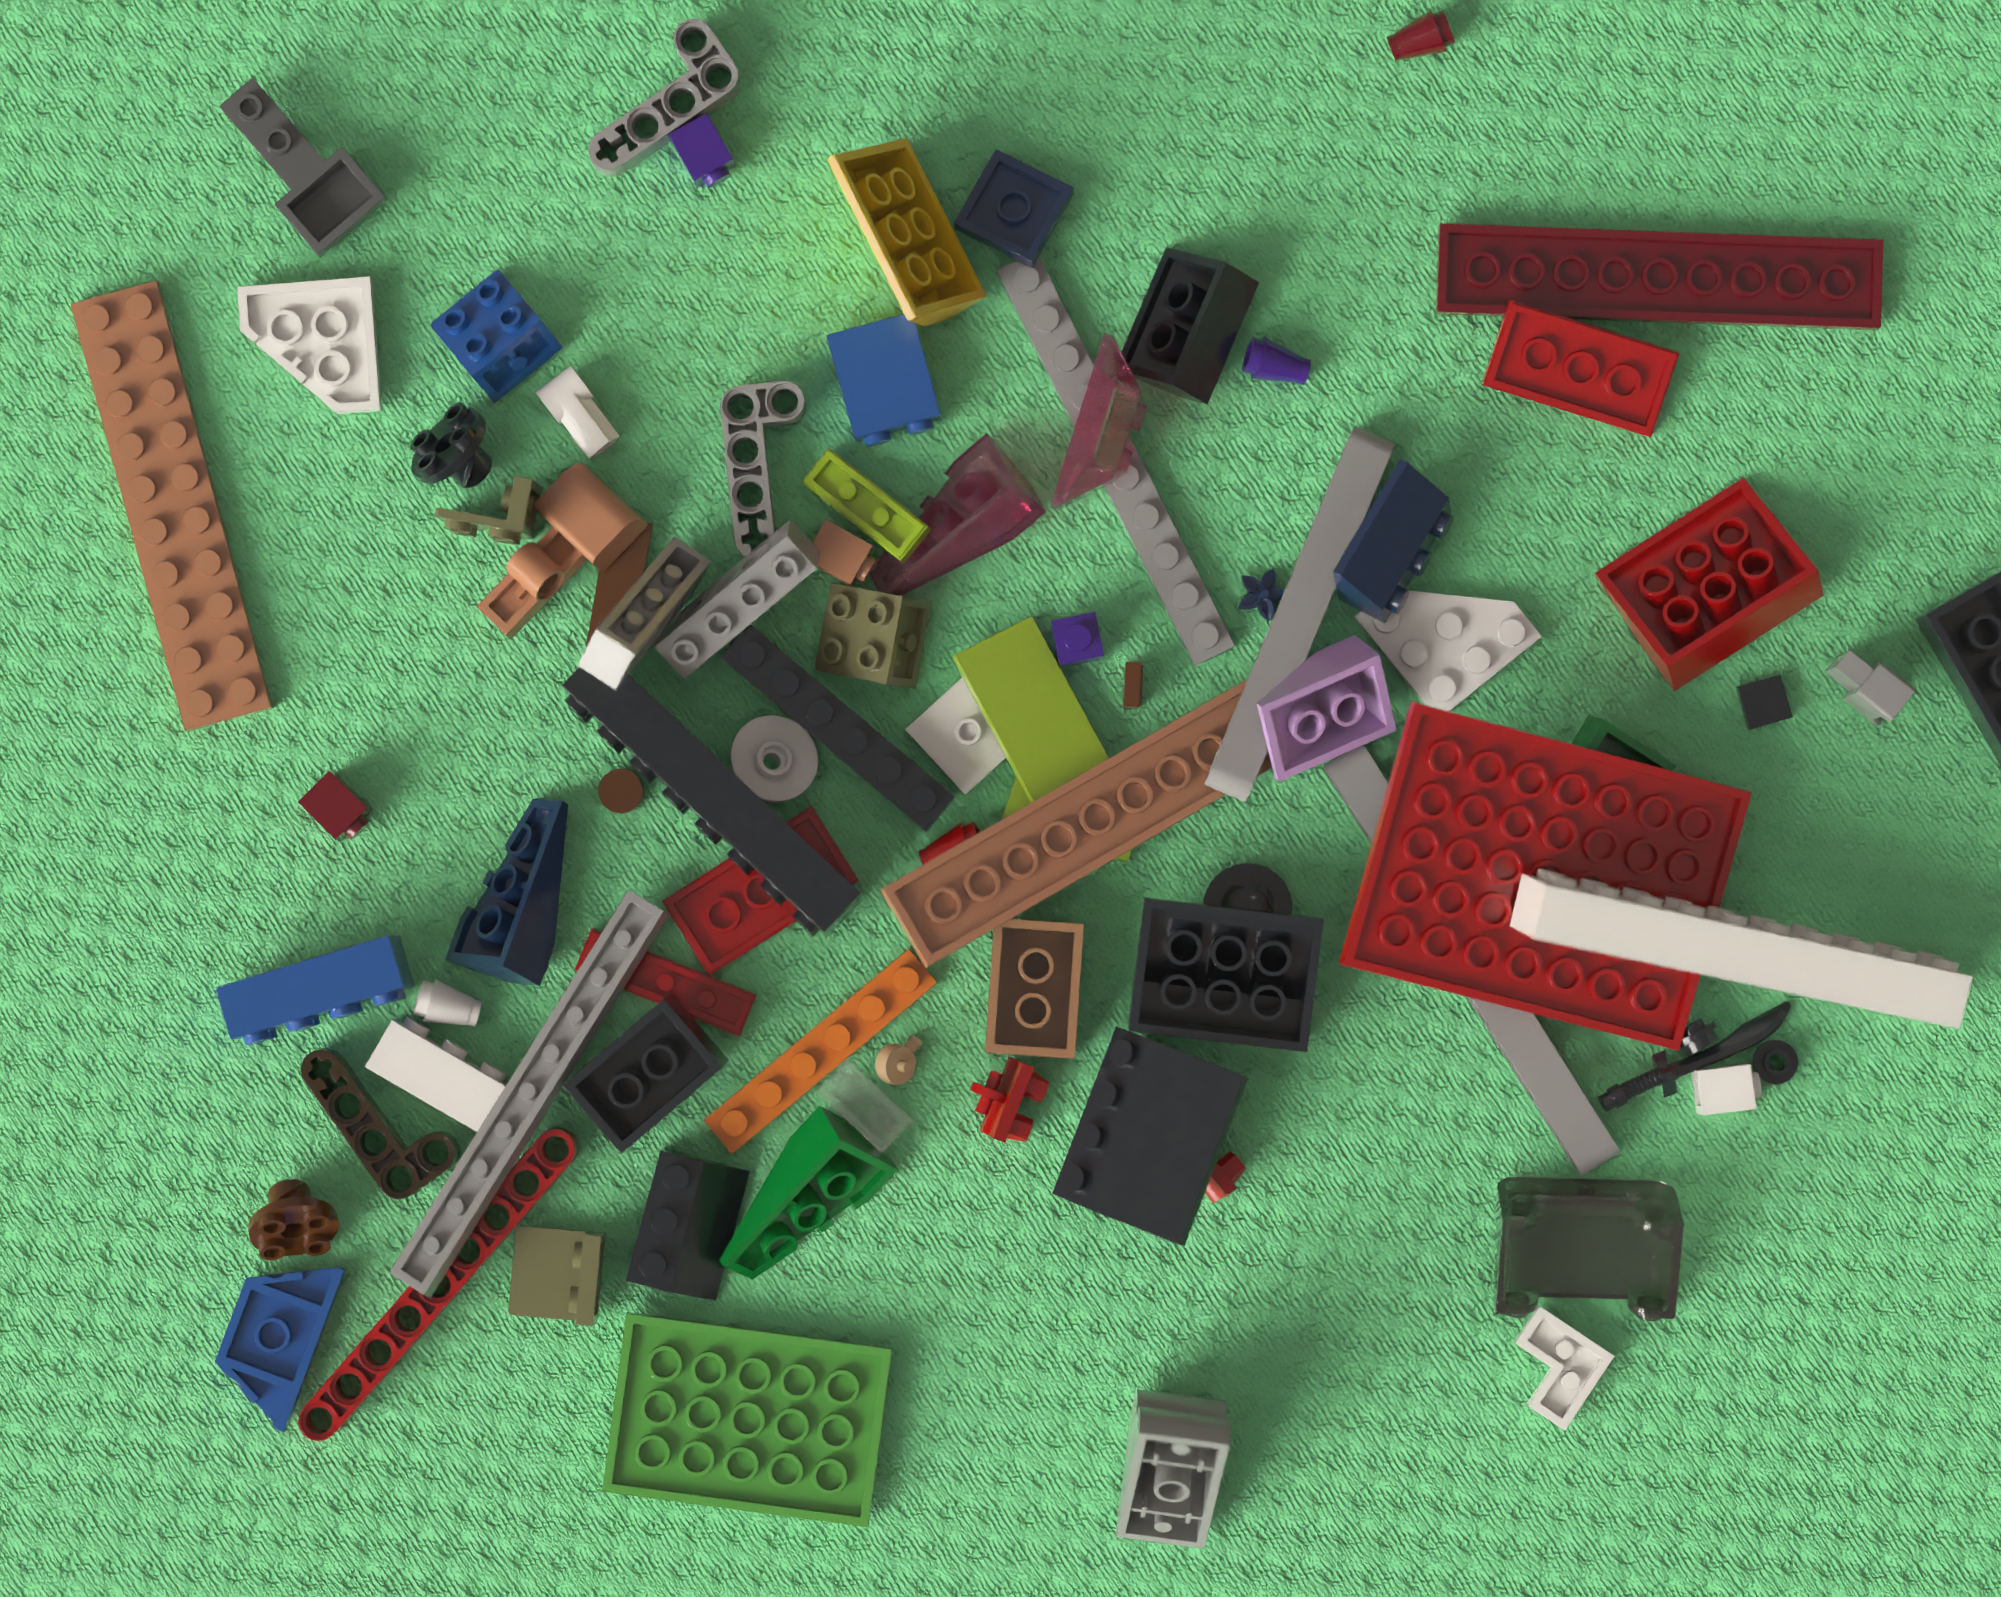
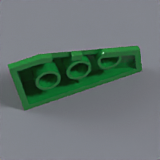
(814, 1179)

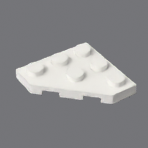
(320, 336)
(1450, 643)

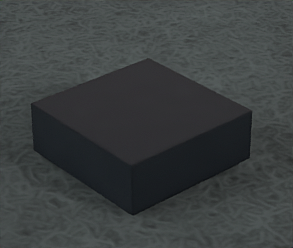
(1764, 702)

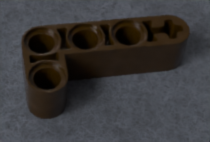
(369, 1118)

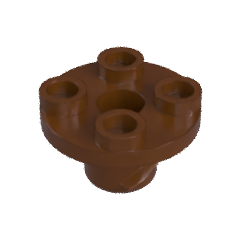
(292, 1222)

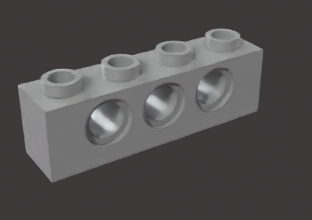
(738, 598)
(644, 613)

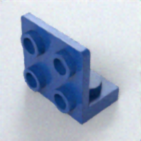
(496, 336)

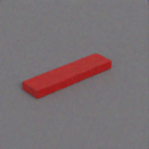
(698, 993)

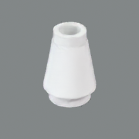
(446, 1005)

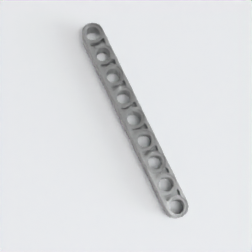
(1300, 607)

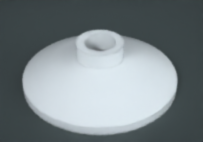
(784, 742)

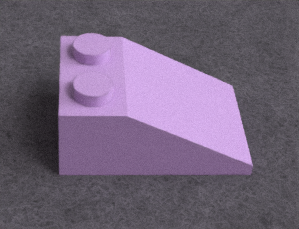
(1326, 708)

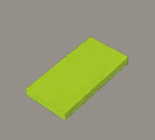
(1030, 708)

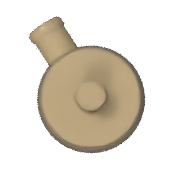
(897, 1062)

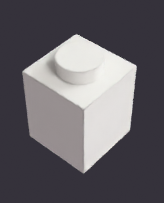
(1725, 1089)

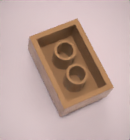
(1034, 988)

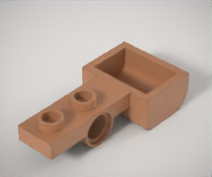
(586, 525)

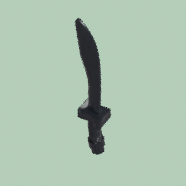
(1666, 1074)

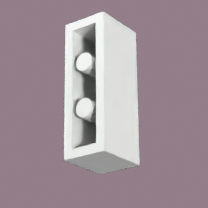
(437, 1072)

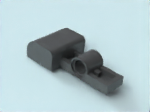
(325, 195)

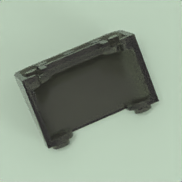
(1587, 1243)

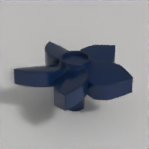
(1261, 594)

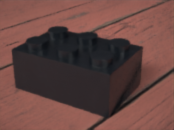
(646, 1073)

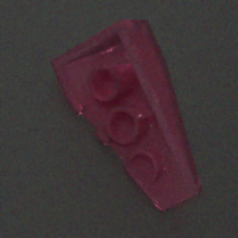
(971, 515)

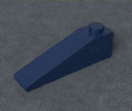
(516, 917)

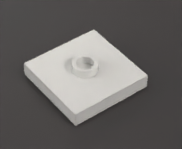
(958, 737)

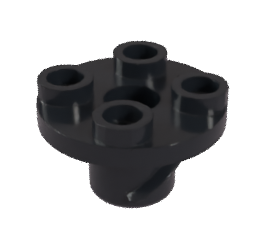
(452, 449)
(1249, 888)

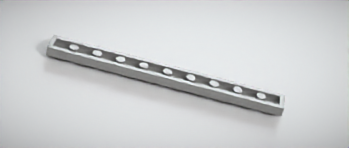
(1133, 491)
(529, 1094)

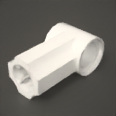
(573, 406)

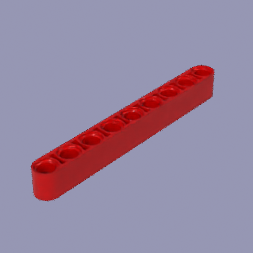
(460, 1273)

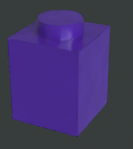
(702, 152)
(1077, 640)

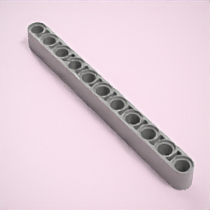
(1513, 1030)

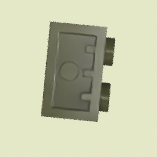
(520, 521)
(873, 636)
(557, 1274)

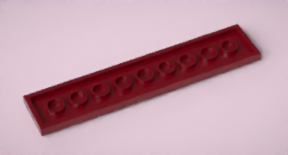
(1661, 276)

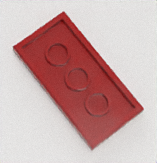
(1580, 368)
(730, 913)

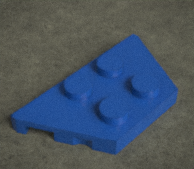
(277, 1336)

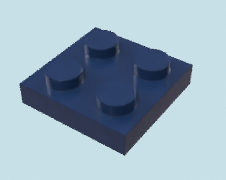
(1014, 208)

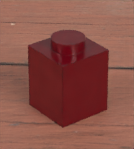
(336, 807)

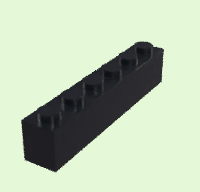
(838, 727)

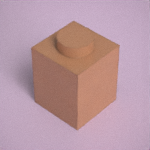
(843, 554)

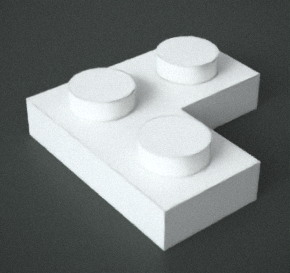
(1573, 1362)

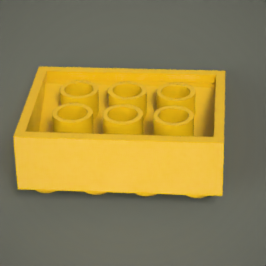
(908, 231)

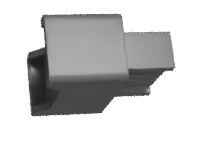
(1871, 689)

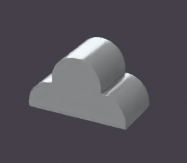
(1172, 1468)

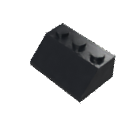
(1188, 324)
(687, 1225)

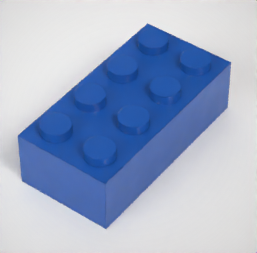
(317, 986)

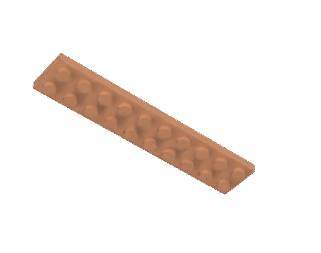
(171, 506)
(1063, 834)

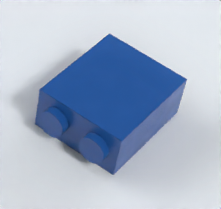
(884, 379)

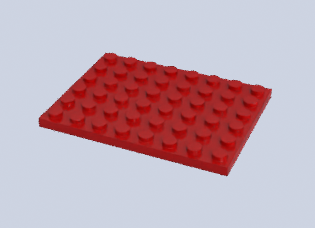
(1492, 802)

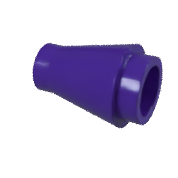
(1273, 362)

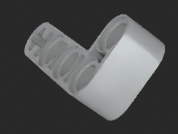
(658, 106)
(757, 471)

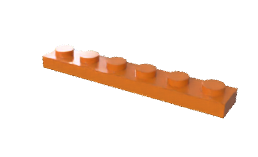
(820, 1051)

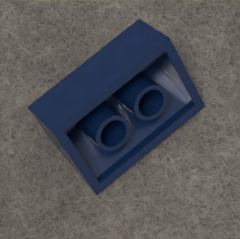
(1392, 543)

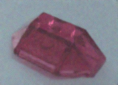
(1101, 428)

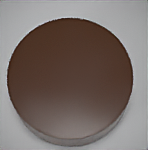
(621, 791)

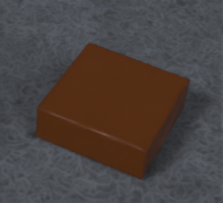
(1132, 685)

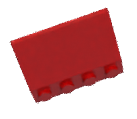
(1710, 583)

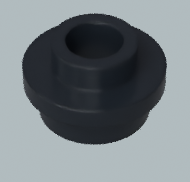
(1698, 1036)
(1761, 1060)

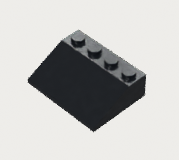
(1225, 974)
(1150, 1136)

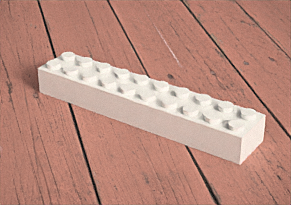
(1741, 950)

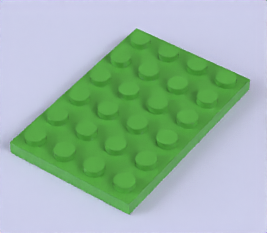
(747, 1419)

